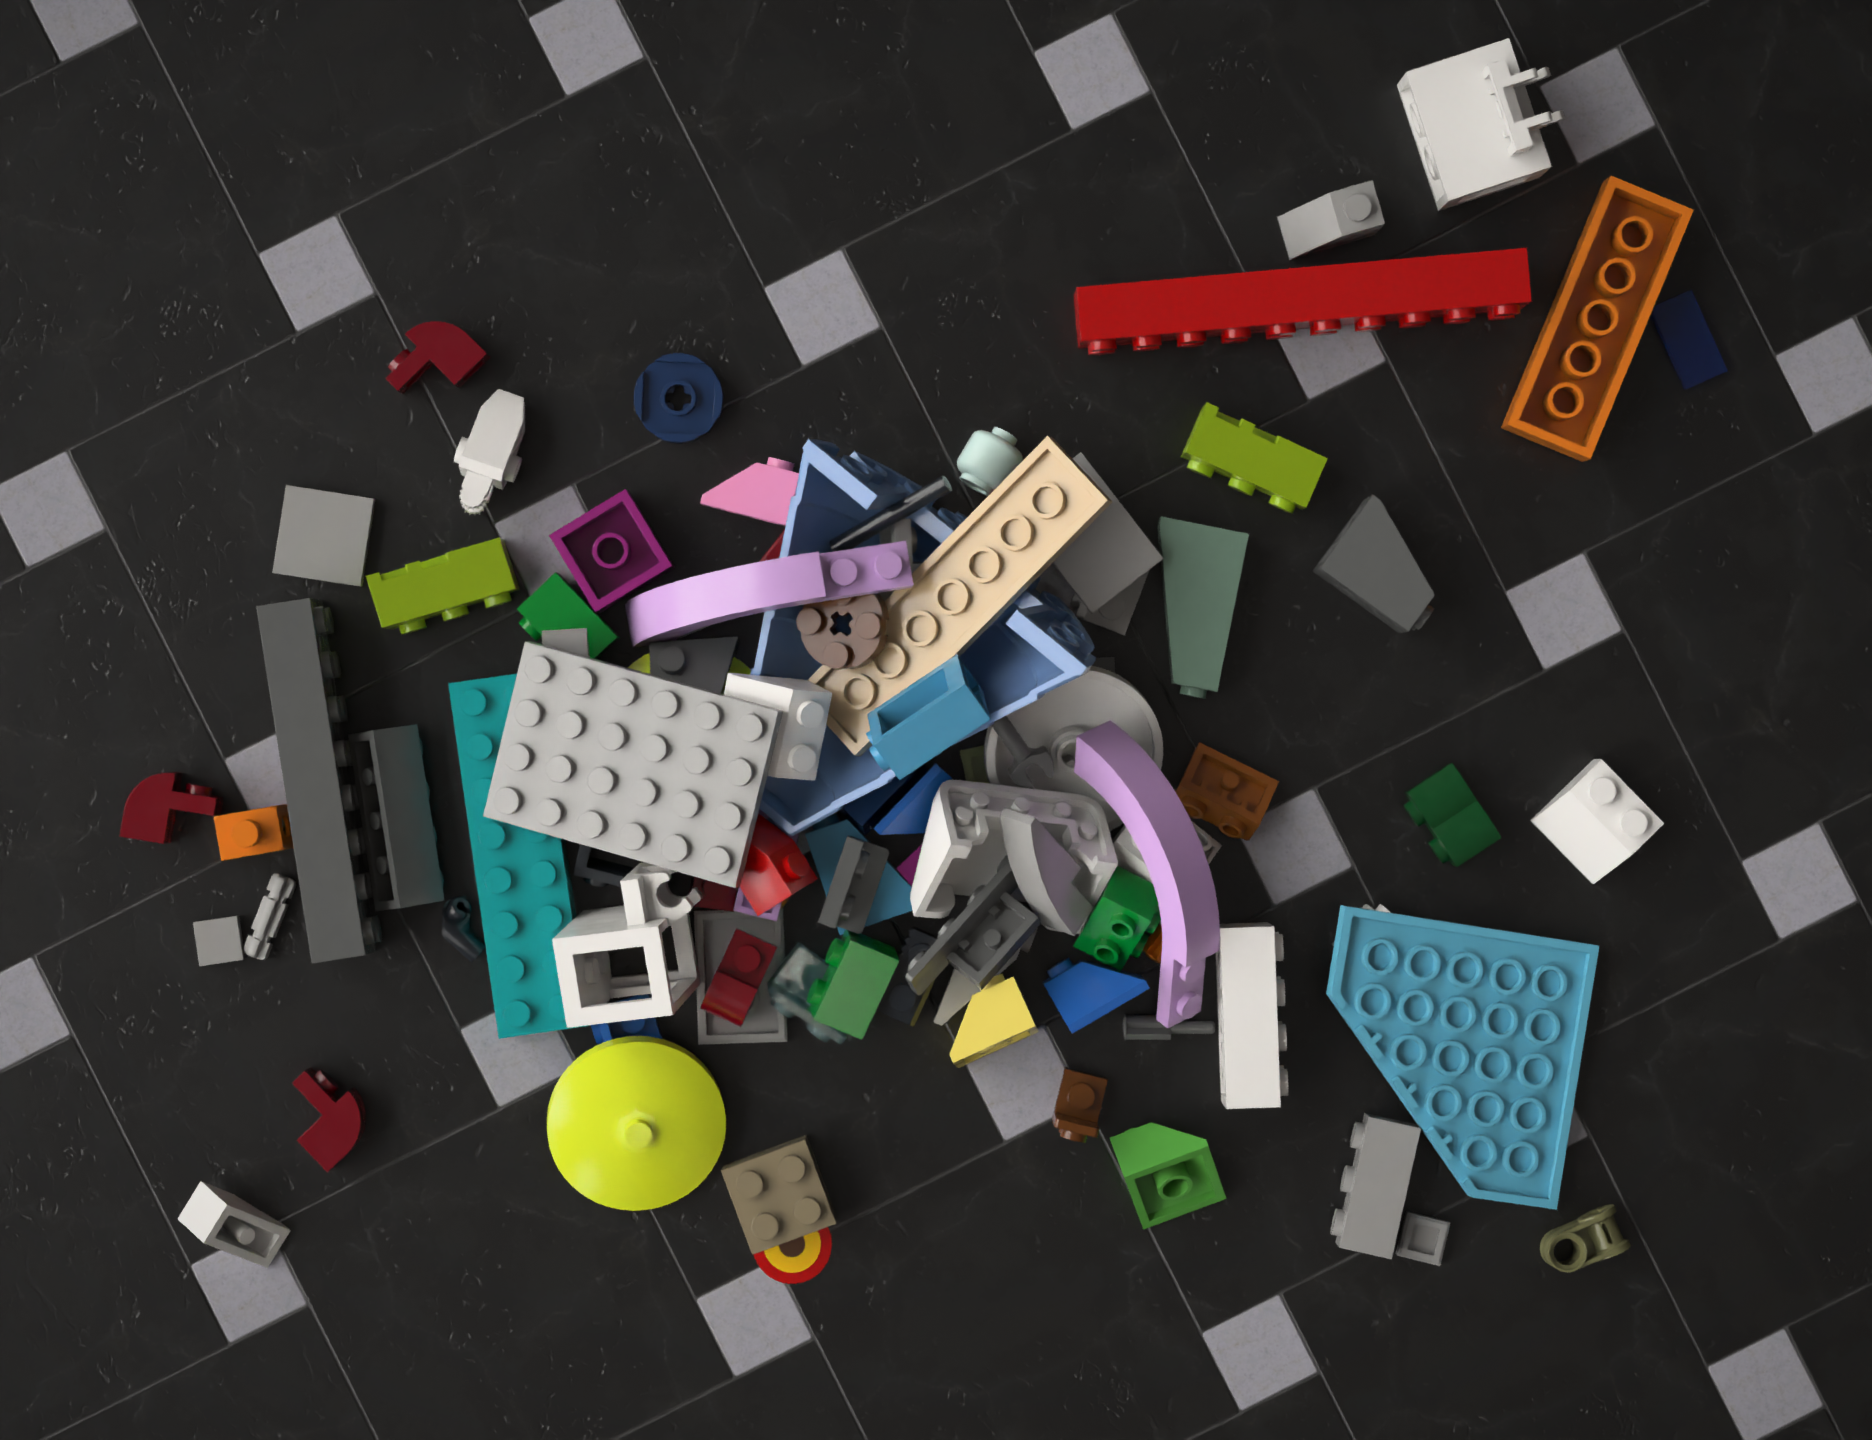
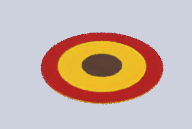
(797, 1259)

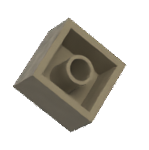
(779, 1194)

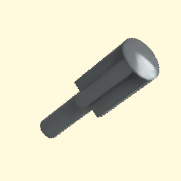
(1148, 1028)

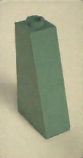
(1199, 593)

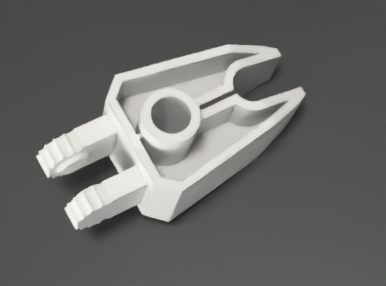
(490, 452)

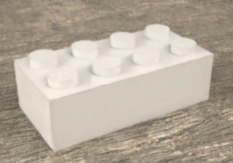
(1249, 1016)

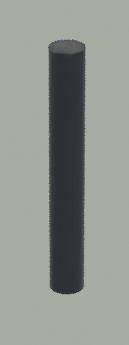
(891, 515)

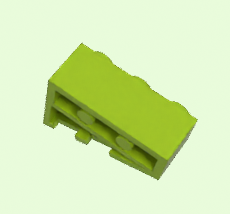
(1253, 459)
(443, 586)

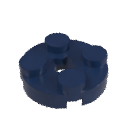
(698, 381)

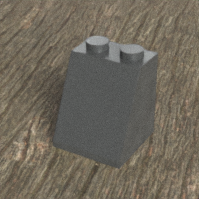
(1378, 569)

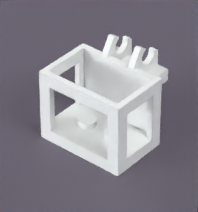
(1476, 123)
(646, 913)

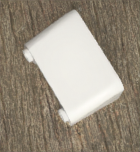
(967, 842)

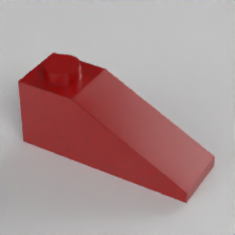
(773, 867)

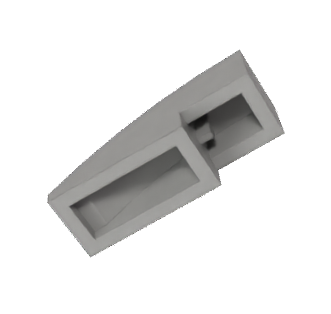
(1044, 873)

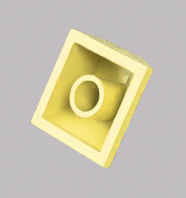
(992, 1021)

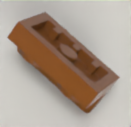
(1225, 792)

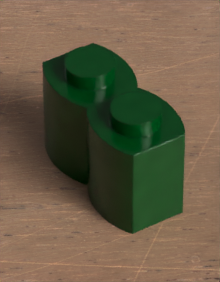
(1451, 815)

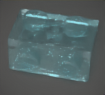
(791, 987)

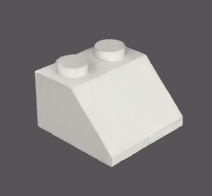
(802, 722)
(1597, 821)

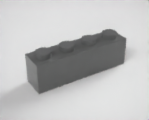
(396, 817)

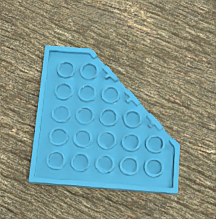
(1473, 1039)

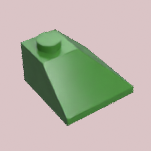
(1166, 1172)

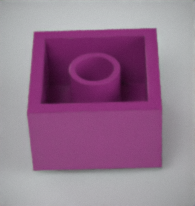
(611, 551)

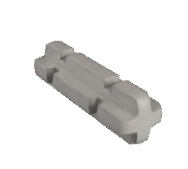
(269, 916)

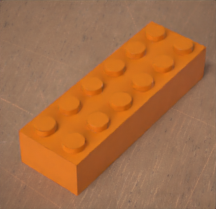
(1597, 318)

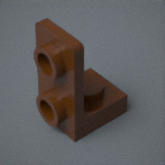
(1079, 1105)

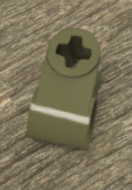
(1587, 1238)

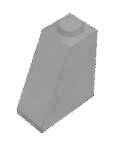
(1332, 220)

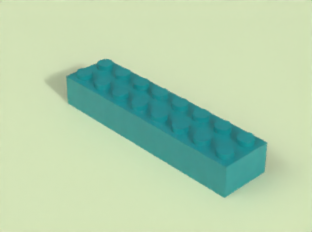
(518, 873)

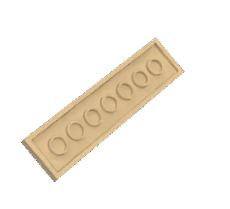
(968, 583)

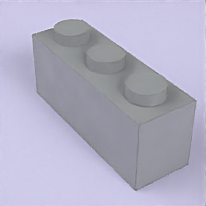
(1375, 1185)

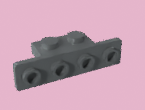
(980, 937)

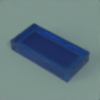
(1688, 339)

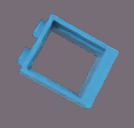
(926, 718)

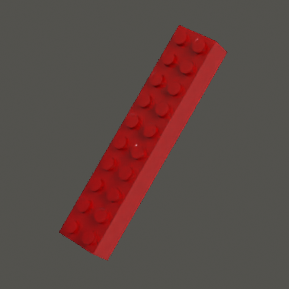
(1302, 299)

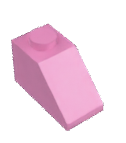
(757, 492)

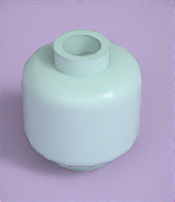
(988, 459)

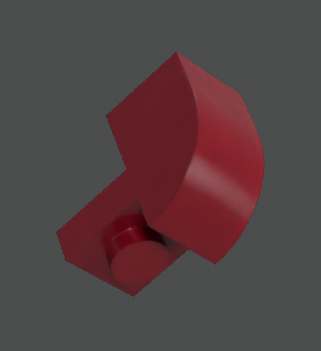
(437, 344)
(154, 802)
(738, 977)
(341, 1120)

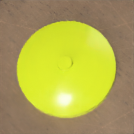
(636, 1123)

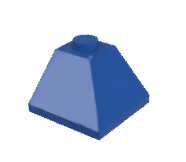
(913, 810)
(1090, 990)

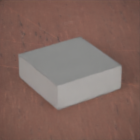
(219, 940)
(1423, 1238)

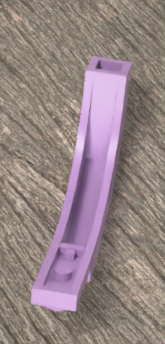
(765, 586)
(1173, 856)

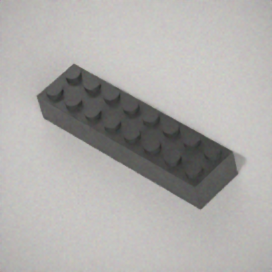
(318, 779)

